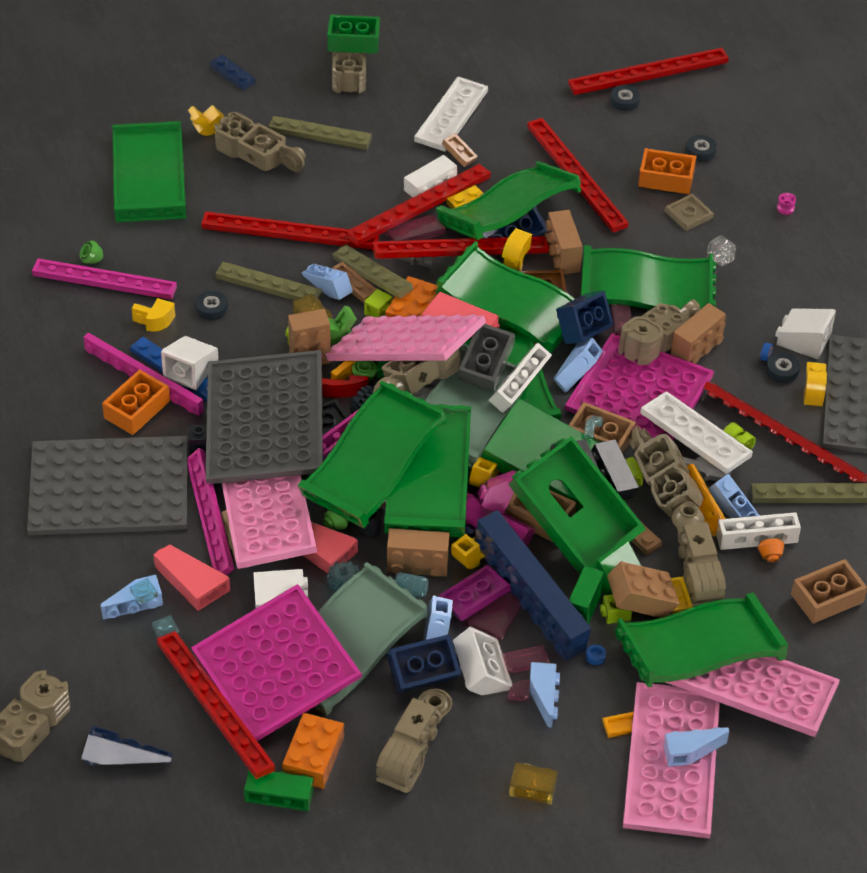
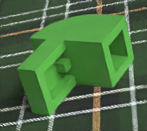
(341, 325)

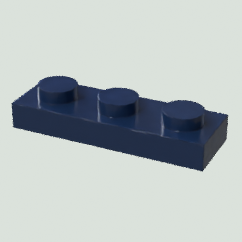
(232, 72)

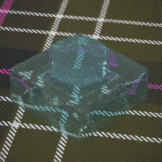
(143, 591)
(164, 626)

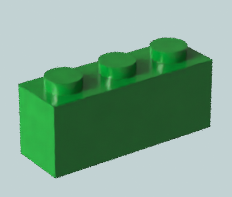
(280, 790)

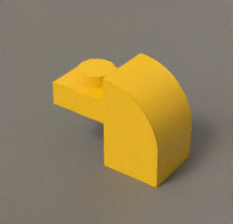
(205, 122)
(515, 249)
(154, 318)
(815, 384)
(482, 471)
(467, 552)

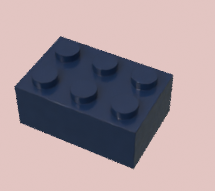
(584, 317)
(423, 663)

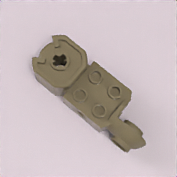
(348, 72)
(256, 144)
(653, 332)
(416, 374)
(664, 470)
(701, 566)
(28, 721)
(406, 749)

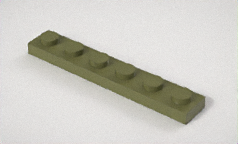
(320, 132)
(373, 271)
(265, 282)
(809, 492)

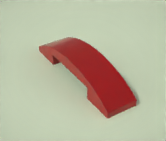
(343, 388)

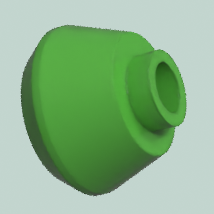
(91, 253)
(365, 368)
(334, 521)

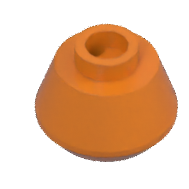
(771, 549)

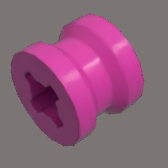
(786, 203)

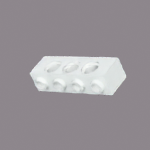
(520, 377)
(752, 530)

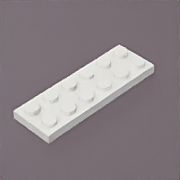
(451, 113)
(696, 432)

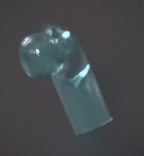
(590, 426)

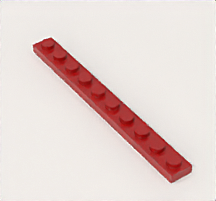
(648, 71)
(566, 161)
(417, 204)
(281, 230)
(448, 247)
(791, 436)
(216, 705)

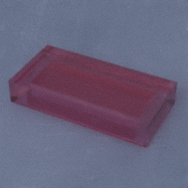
(521, 659)

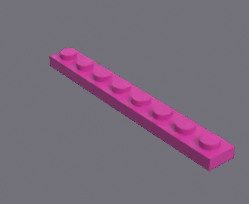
(104, 279)
(130, 366)
(209, 514)

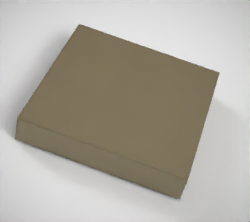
(689, 212)

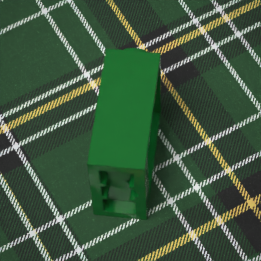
(587, 592)

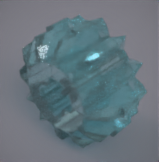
(340, 574)
(415, 584)

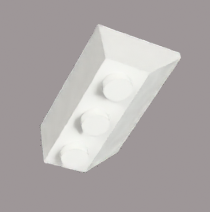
(481, 662)

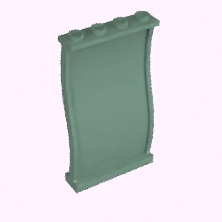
(484, 415)
(368, 620)

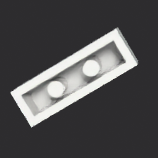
(429, 176)

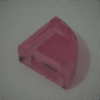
(520, 690)

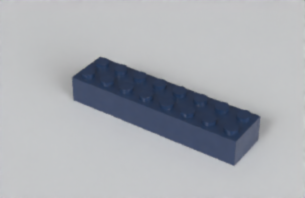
(532, 586)

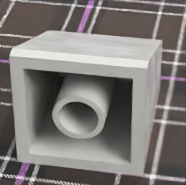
(806, 331)
(187, 361)
(273, 583)

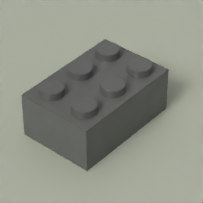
(486, 357)

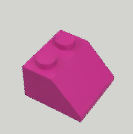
(496, 492)

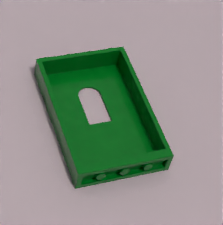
(525, 436)
(594, 528)

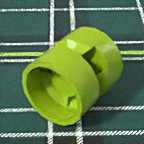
(738, 434)

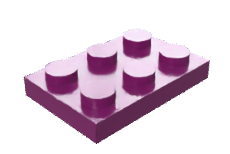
(476, 592)

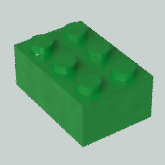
(353, 34)

